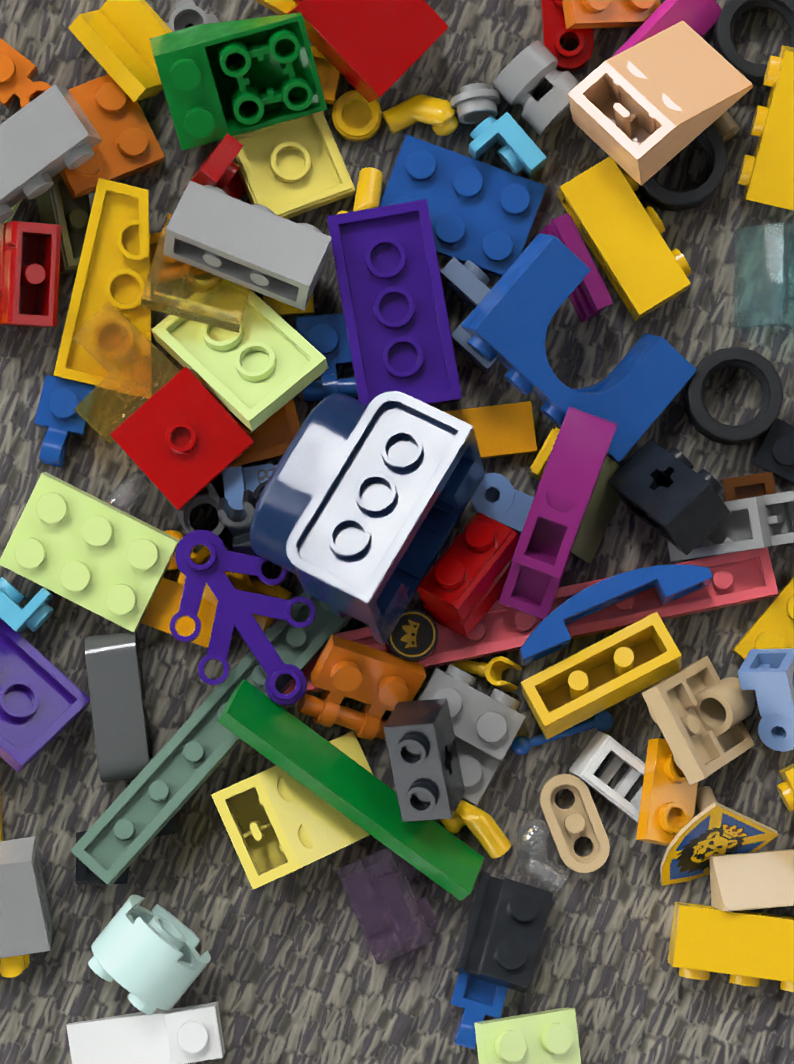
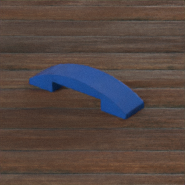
(668, 581)

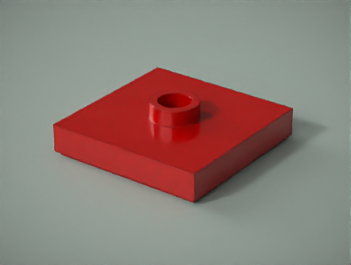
(182, 438)

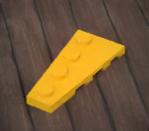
(110, 268)

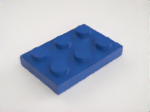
(472, 206)

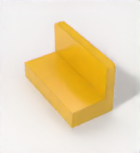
(121, 43)

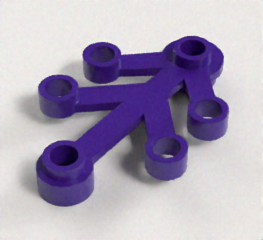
(236, 609)

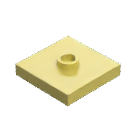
(293, 166)

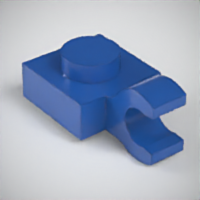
(59, 417)
(478, 1000)

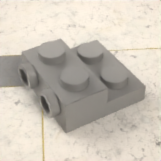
(480, 725)

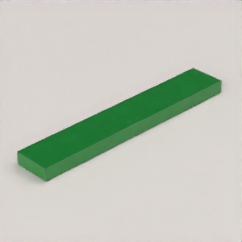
(349, 789)

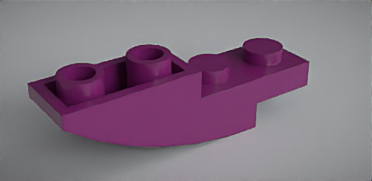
(557, 512)

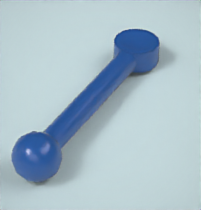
(602, 721)

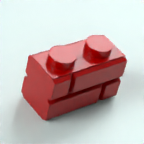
(29, 274)
(469, 575)

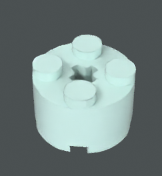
(148, 955)

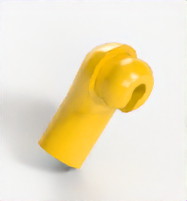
(425, 110)
(481, 826)

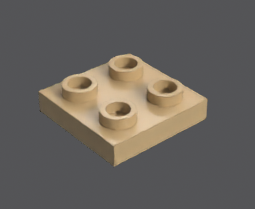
(695, 723)

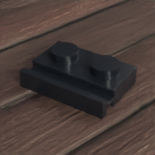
(504, 932)

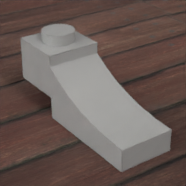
(750, 525)

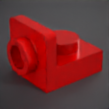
(220, 169)

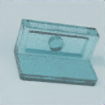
(764, 276)

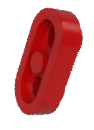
(555, 29)

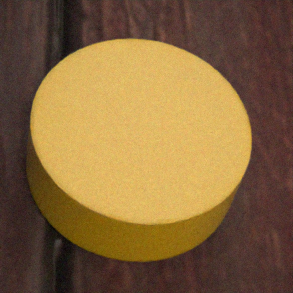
(355, 117)

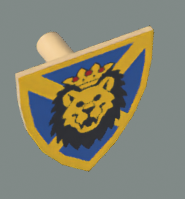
(711, 832)

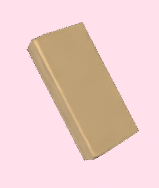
(752, 880)

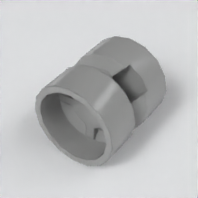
(526, 76)

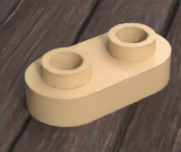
(574, 822)

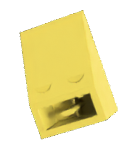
(282, 823)

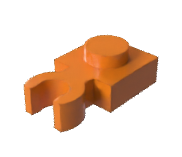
(16, 76)

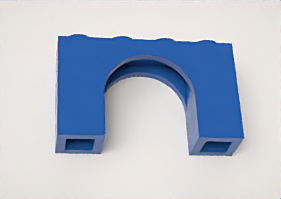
(513, 329)

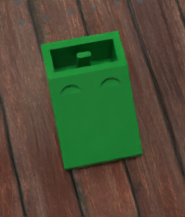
(237, 76)

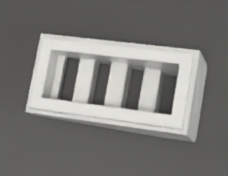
(593, 756)

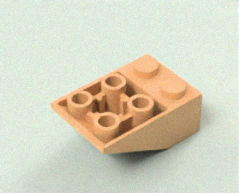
(655, 99)

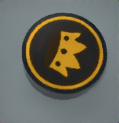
(414, 636)

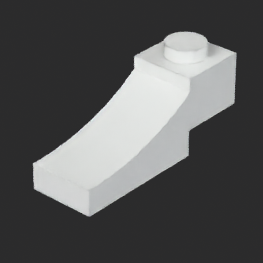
(138, 1038)

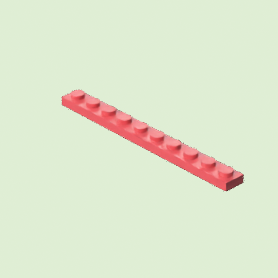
(736, 580)

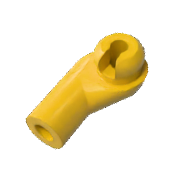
(368, 189)

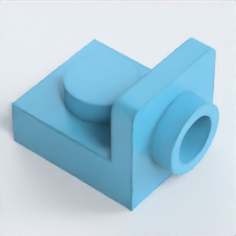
(517, 147)
(30, 616)

